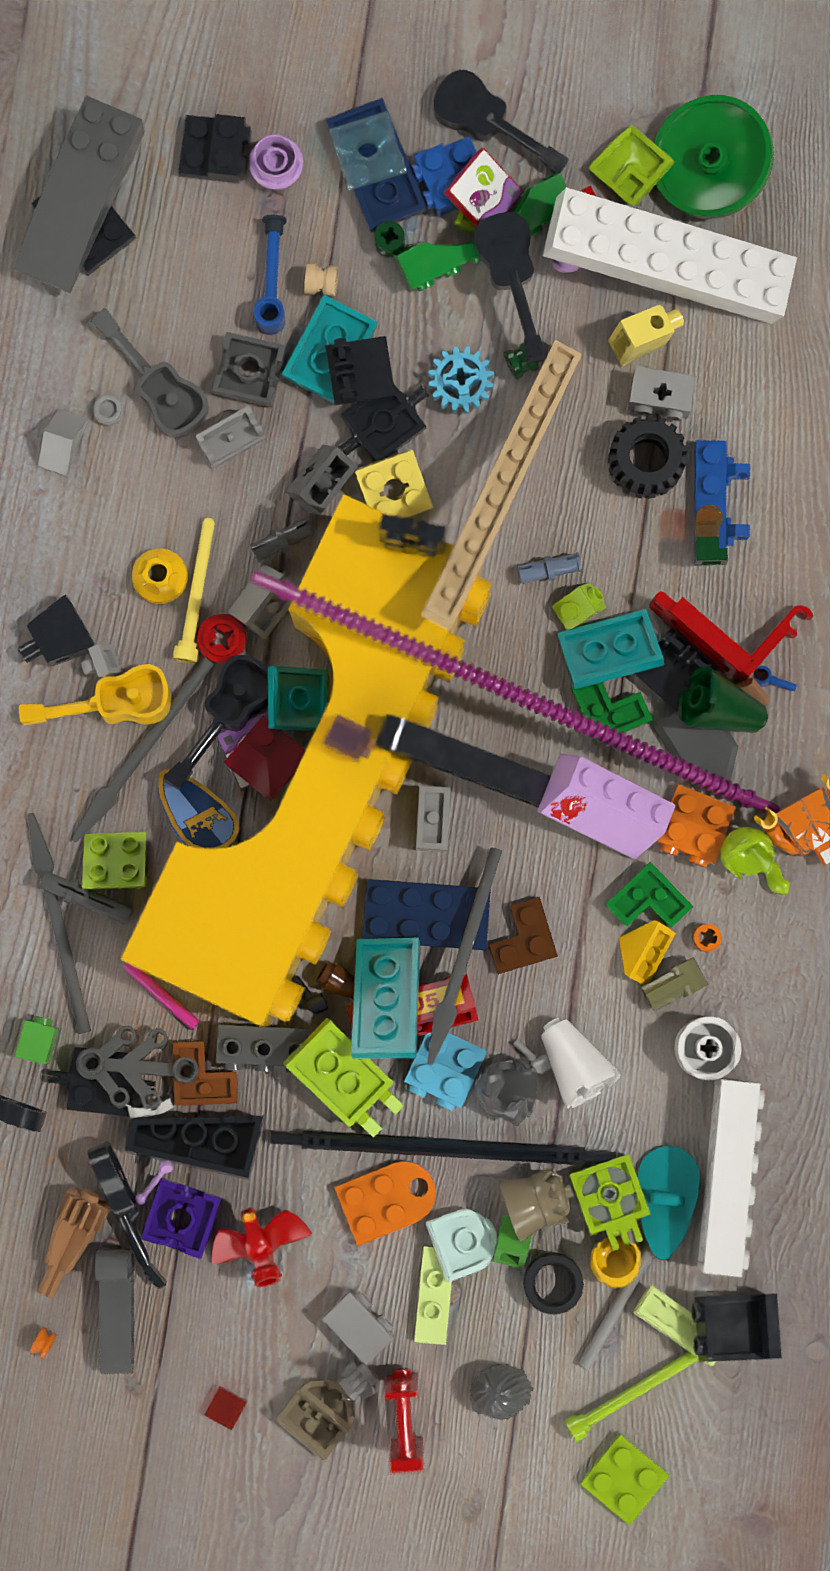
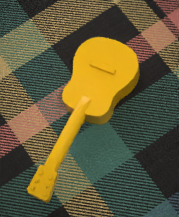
(135, 696)

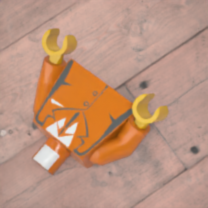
(802, 825)

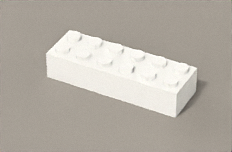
(729, 1177)

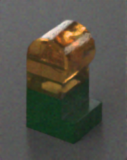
(707, 527)

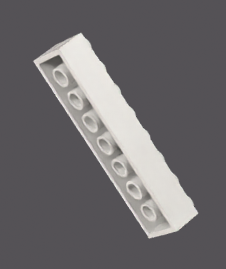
(669, 256)

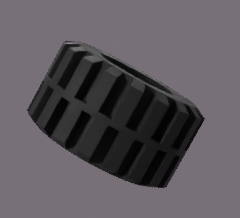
(650, 432)

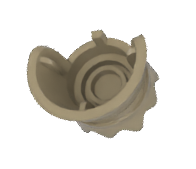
(536, 1202)

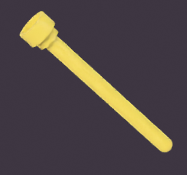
(186, 648)

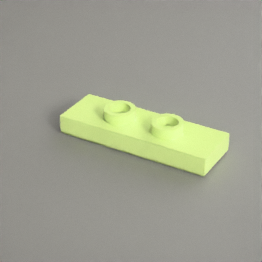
(432, 1301)
(668, 1318)

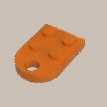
(383, 1200)

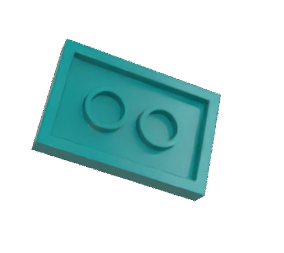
(309, 361)
(610, 649)

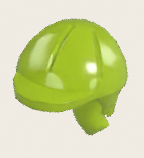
(751, 852)

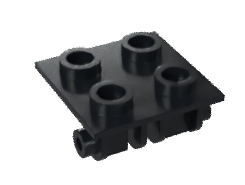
(360, 370)
(679, 663)

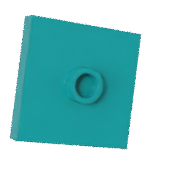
(296, 697)

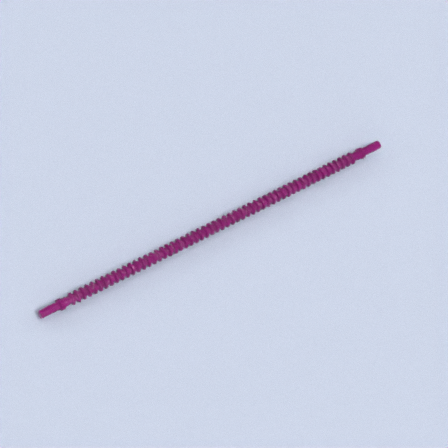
(288, 591)

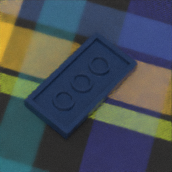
(389, 198)
(422, 911)

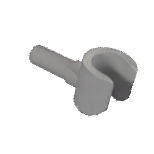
(541, 1063)

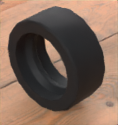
(553, 1307)

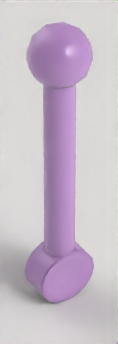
(165, 1167)

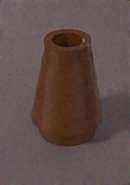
(336, 980)

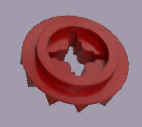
(225, 624)

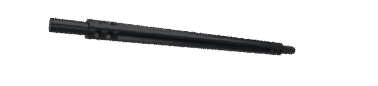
(442, 1147)

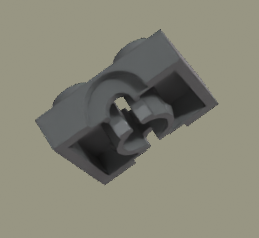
(256, 389)

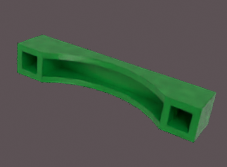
(427, 261)

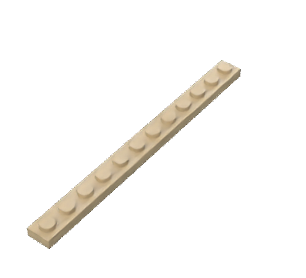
(501, 486)

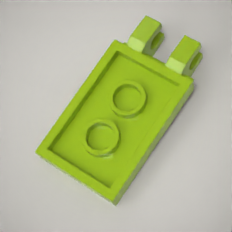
(340, 1081)

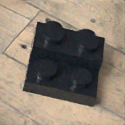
(214, 148)

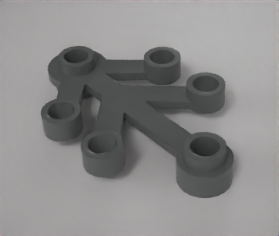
(132, 1066)

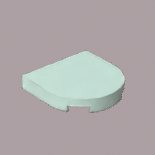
(462, 1242)

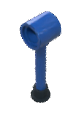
(274, 230)

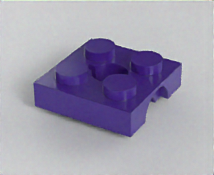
(202, 1208)

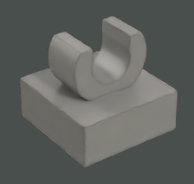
(102, 661)

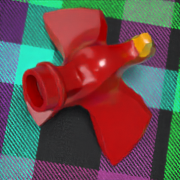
(259, 1243)

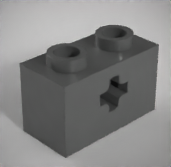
(321, 479)

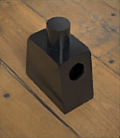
(57, 634)

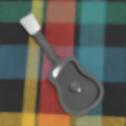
(175, 402)

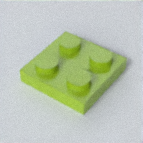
(624, 1479)

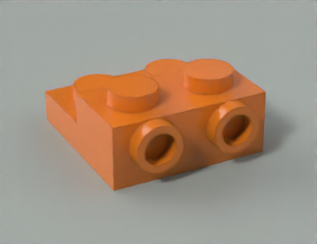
(696, 826)

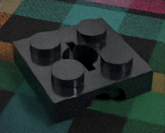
(400, 533)

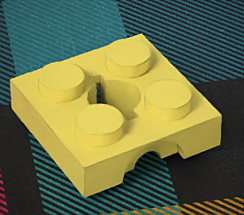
(403, 467)

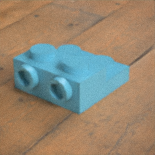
(449, 1075)

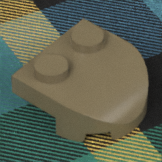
(318, 1416)

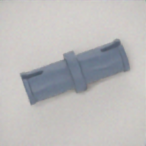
(550, 568)

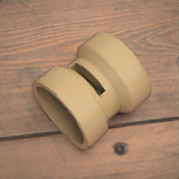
(319, 279)

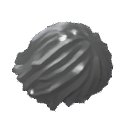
(500, 1392)

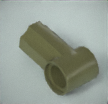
(679, 982)

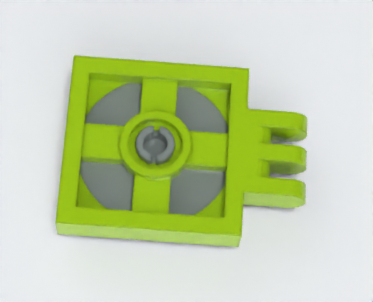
(611, 1199)

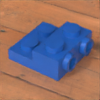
(438, 168)

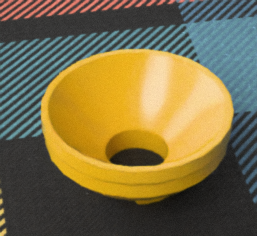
(167, 589)

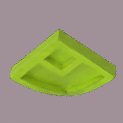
(631, 165)

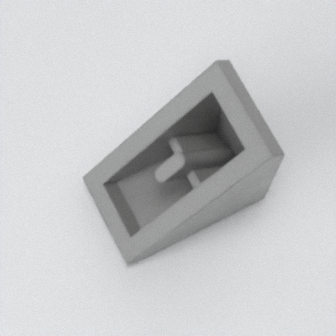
(61, 442)

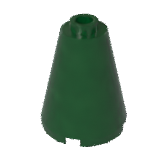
(719, 704)

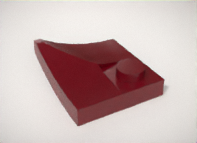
(266, 759)

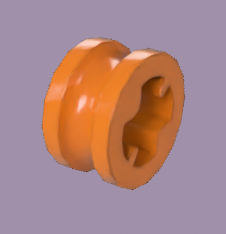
(710, 946)
(43, 1343)

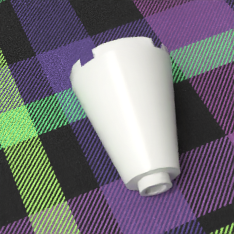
(576, 1063)

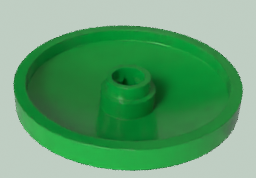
(719, 156)

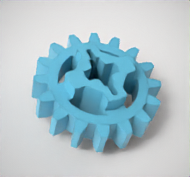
(472, 379)

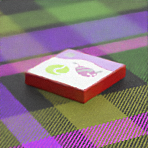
(483, 188)

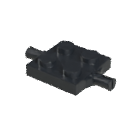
(384, 423)
(89, 1095)

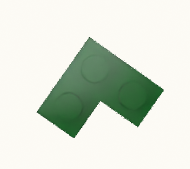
(622, 715)
(650, 890)

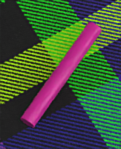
(162, 996)

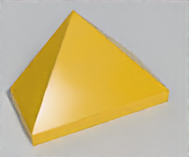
(644, 950)

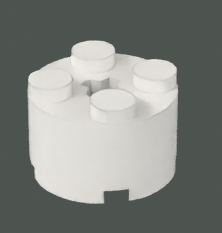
(720, 1035)

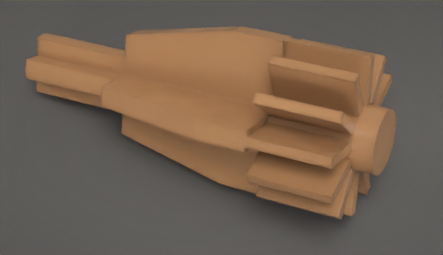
(74, 1230)

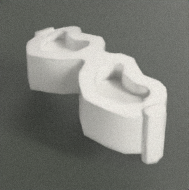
(166, 1104)

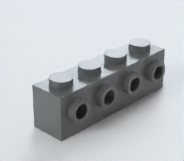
(257, 1046)

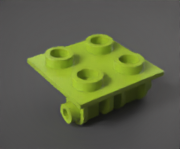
(114, 860)

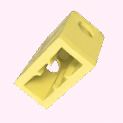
(644, 333)

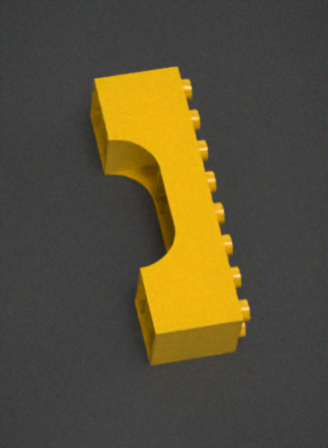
(248, 913)

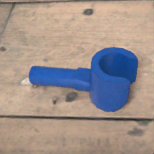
(773, 680)

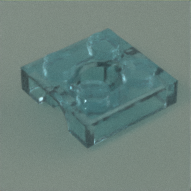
(367, 170)

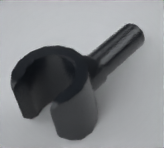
(317, 1003)

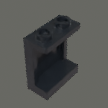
(736, 1328)

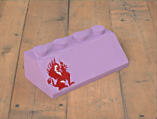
(604, 806)

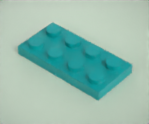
(386, 998)

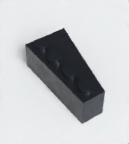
(201, 1143)

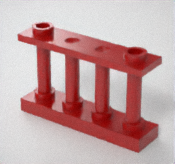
(407, 1449)

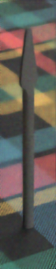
(107, 796)
(43, 861)
(446, 1011)

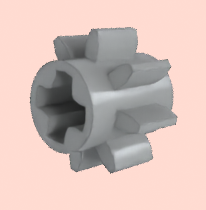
(358, 1381)

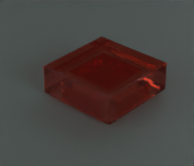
(226, 1407)

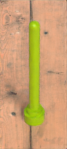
(581, 1424)

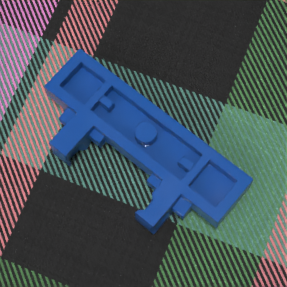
(712, 476)

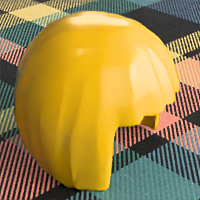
(615, 1267)

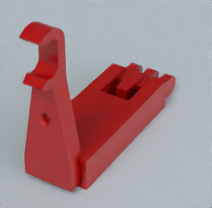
(713, 642)

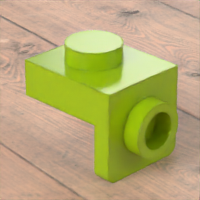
(579, 606)

